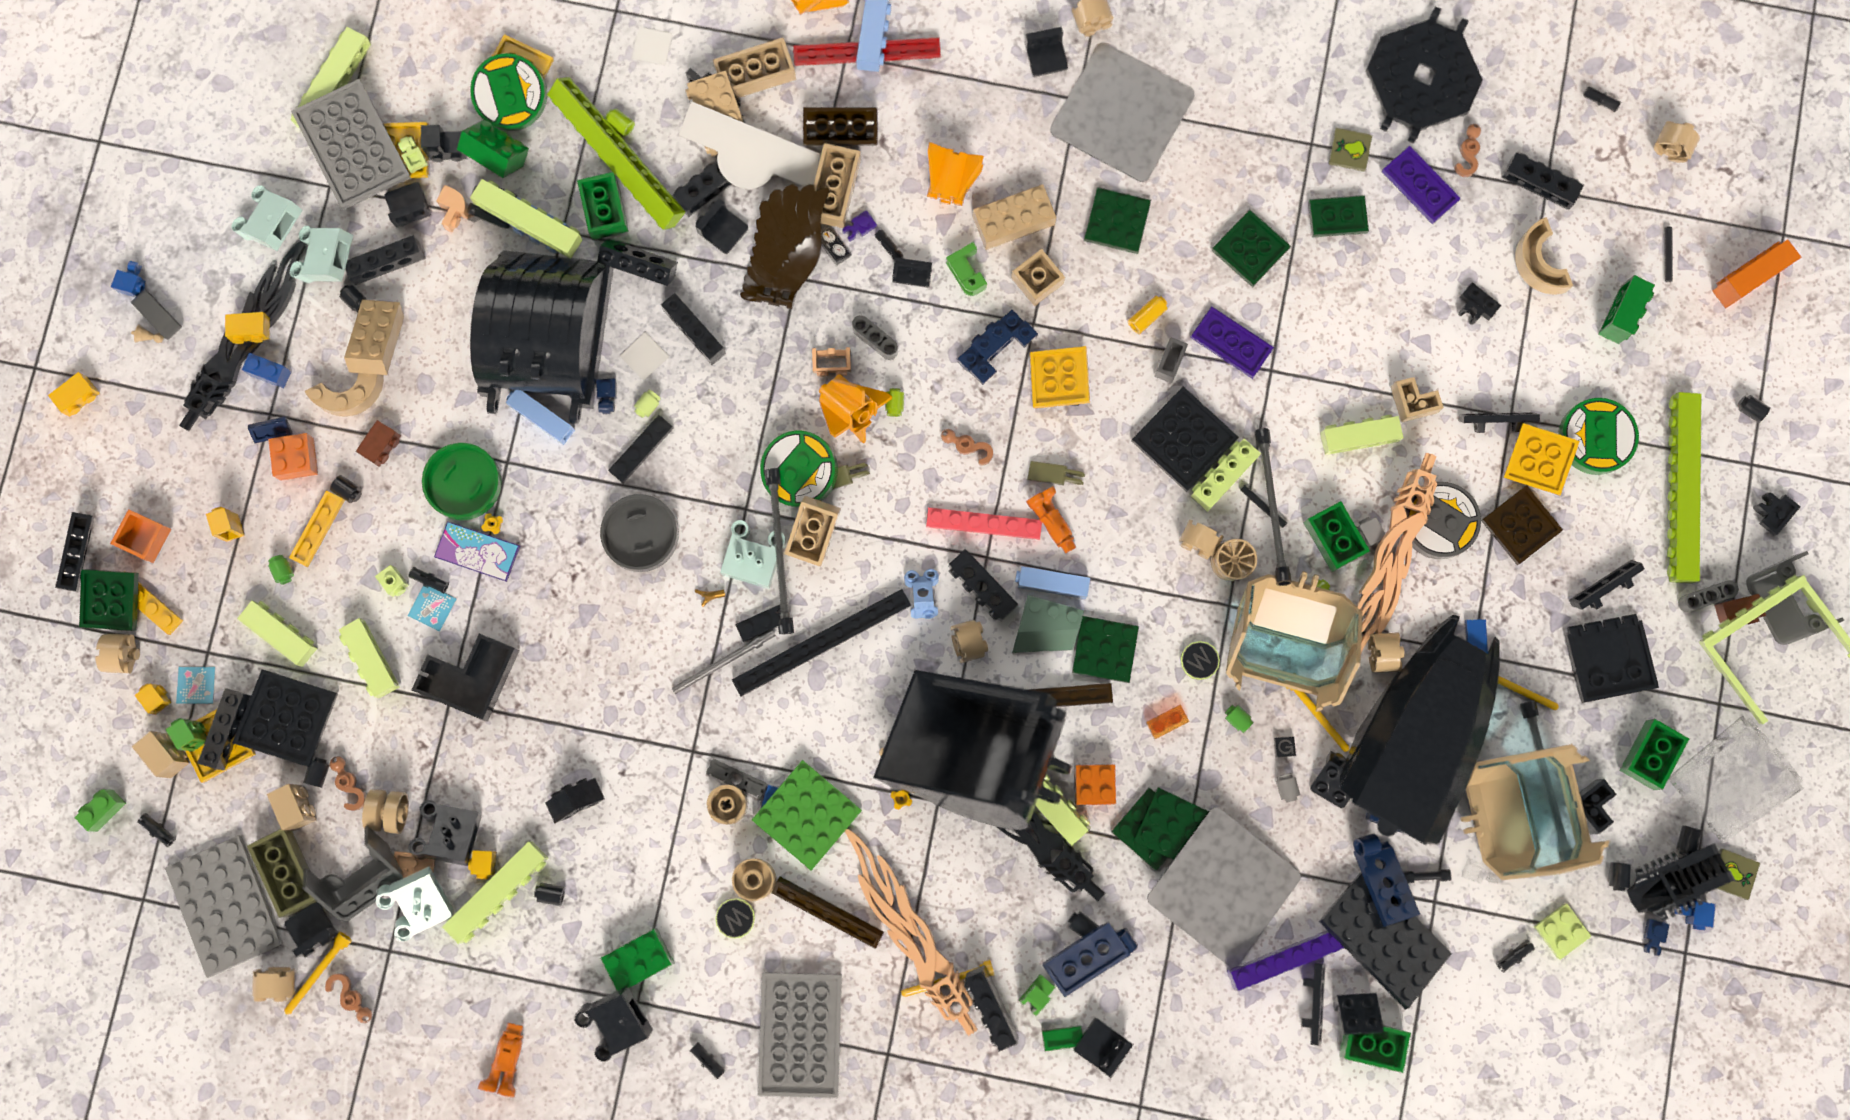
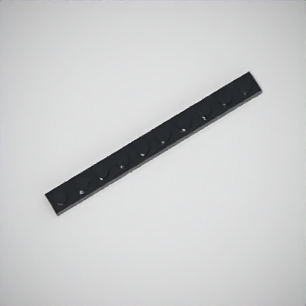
(821, 643)

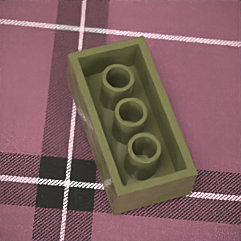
(281, 870)

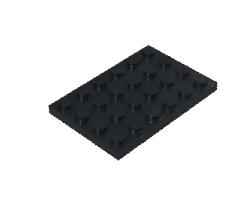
(1397, 956)

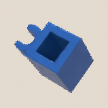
(129, 282)
(1700, 916)

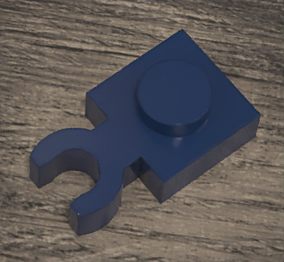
(1656, 933)

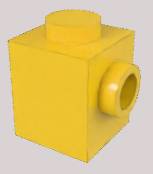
(152, 698)
(482, 863)

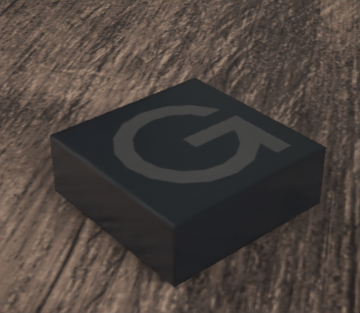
(1284, 747)

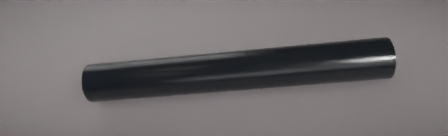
(1668, 254)
(1260, 503)

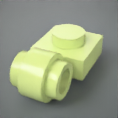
(413, 157)

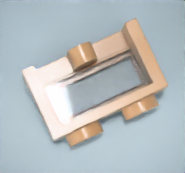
(831, 361)

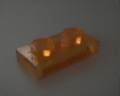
(1167, 722)

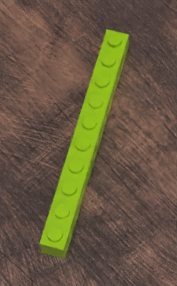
(616, 153)
(1684, 488)

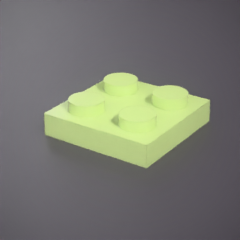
(1562, 931)

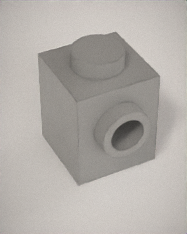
(1371, 531)

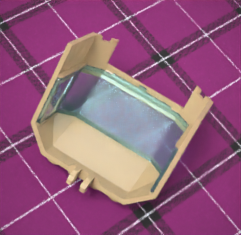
(1296, 638)
(1531, 814)

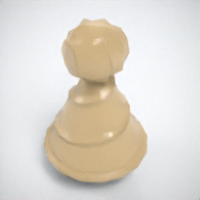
(142, 334)

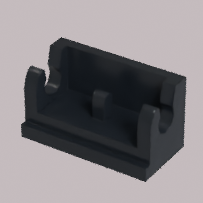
(912, 272)

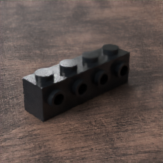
(991, 1007)

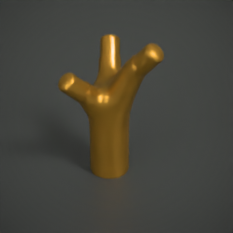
(710, 595)

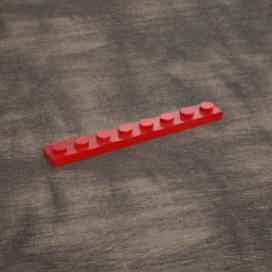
(847, 52)

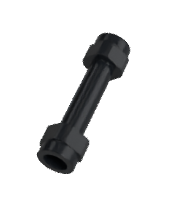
(1441, 875)

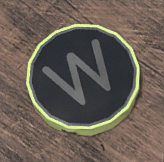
(1199, 660)
(735, 918)

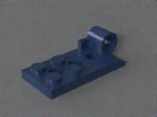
(1366, 852)
(1120, 946)

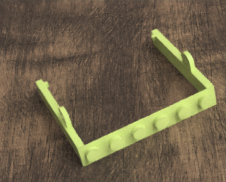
(1747, 615)

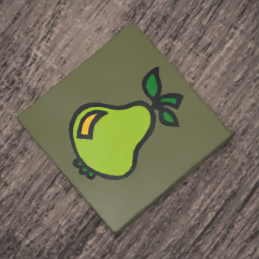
(1350, 149)
(1744, 872)

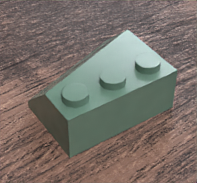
(1047, 626)

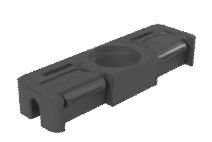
(725, 772)

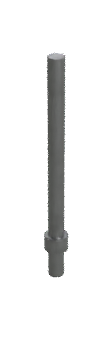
(756, 642)

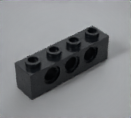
(1532, 182)
(705, 192)
(384, 260)
(637, 262)
(693, 329)
(74, 552)
(966, 560)
(223, 729)

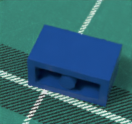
(266, 370)

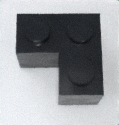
(440, 144)
(574, 799)
(1592, 800)

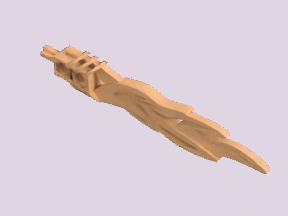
(1394, 572)
(935, 960)

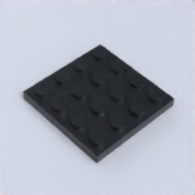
(1184, 439)
(285, 718)

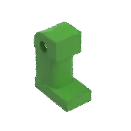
(964, 272)
(1037, 994)

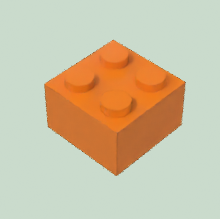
(293, 456)
(140, 536)
(1095, 784)

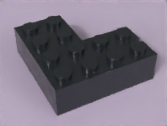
(473, 687)

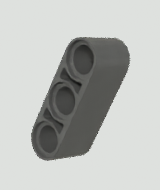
(156, 314)
(871, 329)
(1716, 592)

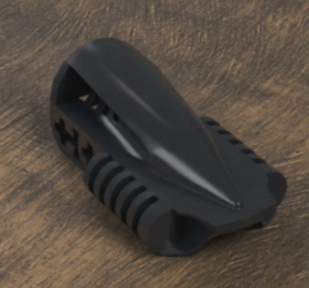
(1678, 881)

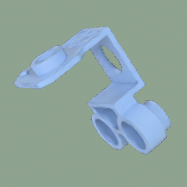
(923, 606)

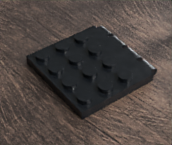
(1611, 658)

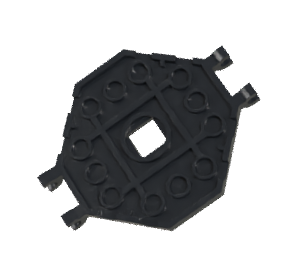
(1410, 100)

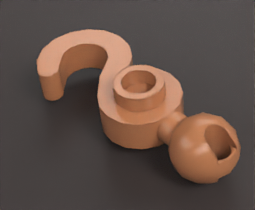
(1469, 150)
(965, 445)
(346, 782)
(349, 999)

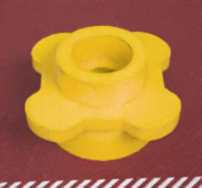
(487, 524)
(896, 797)

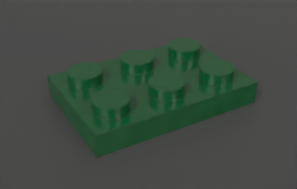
(1338, 216)

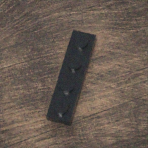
(641, 449)

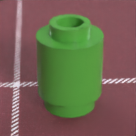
(280, 569)
(1238, 718)

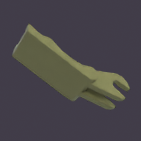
(1053, 473)
(845, 478)

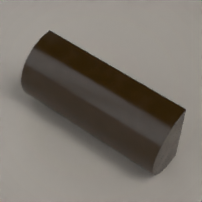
(840, 126)

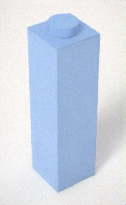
(539, 416)
(1053, 582)

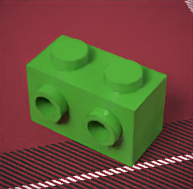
(187, 734)
(99, 810)

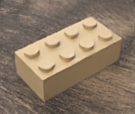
(757, 67)
(838, 172)
(1014, 217)
(374, 337)

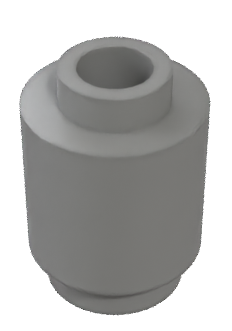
(1288, 787)

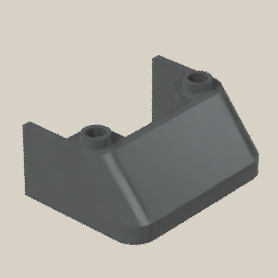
(1785, 618)
(358, 891)

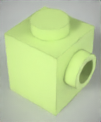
(392, 581)

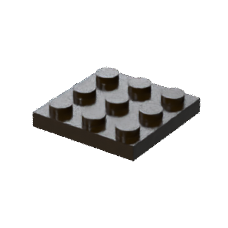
(1522, 525)

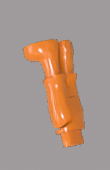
(1052, 519)
(505, 1060)

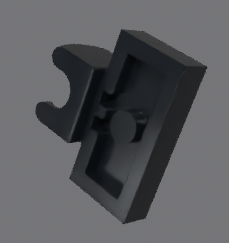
(1478, 304)
(1776, 512)

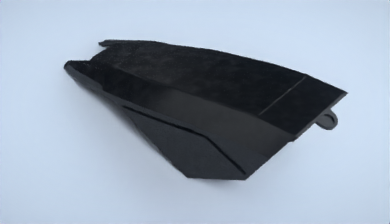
(1424, 736)

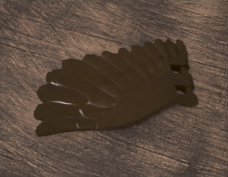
(785, 244)

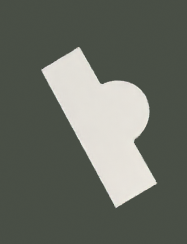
(746, 153)

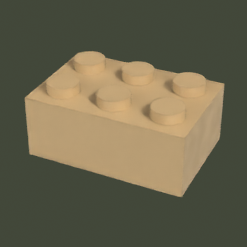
(812, 531)

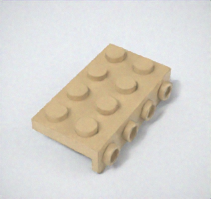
(716, 94)

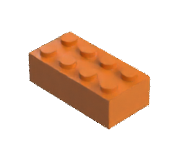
(1755, 272)

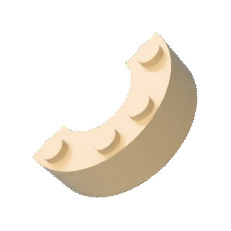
(1533, 266)
(350, 402)

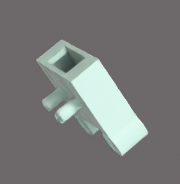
(270, 219)
(325, 254)
(750, 560)
(420, 901)

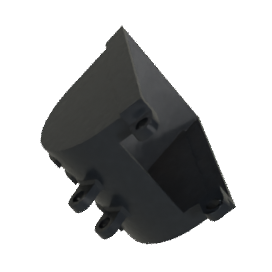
(540, 327)
(974, 748)

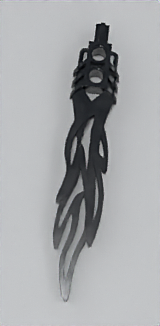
(228, 367)
(1042, 854)

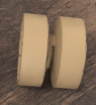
(1234, 560)
(385, 811)
(753, 879)

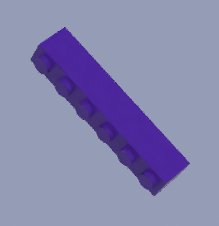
(1283, 960)

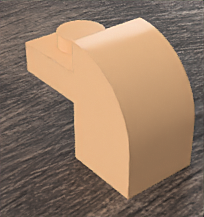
(455, 205)

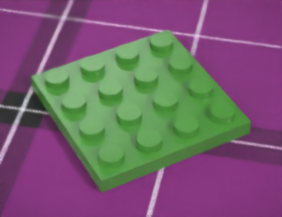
(806, 815)

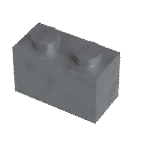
(1171, 360)

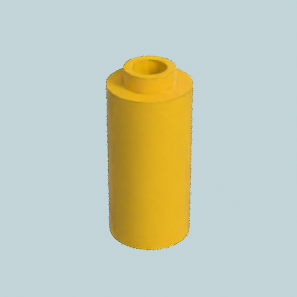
(1147, 314)

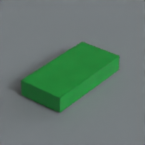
(1061, 1037)

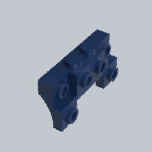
(992, 342)

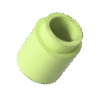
(647, 404)

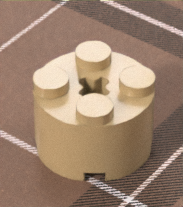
(1092, 16)
(1677, 141)
(1201, 539)
(968, 641)
(1385, 652)
(116, 653)
(717, 809)
(273, 983)

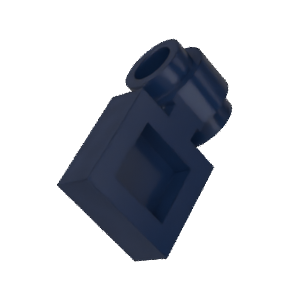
(606, 390)

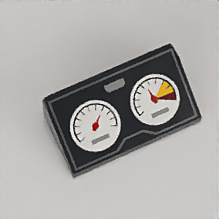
(834, 246)

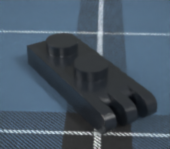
(759, 623)

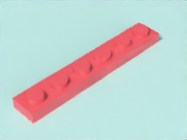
(984, 523)

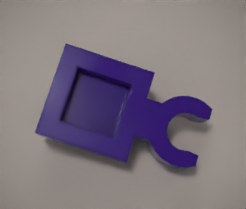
(861, 224)

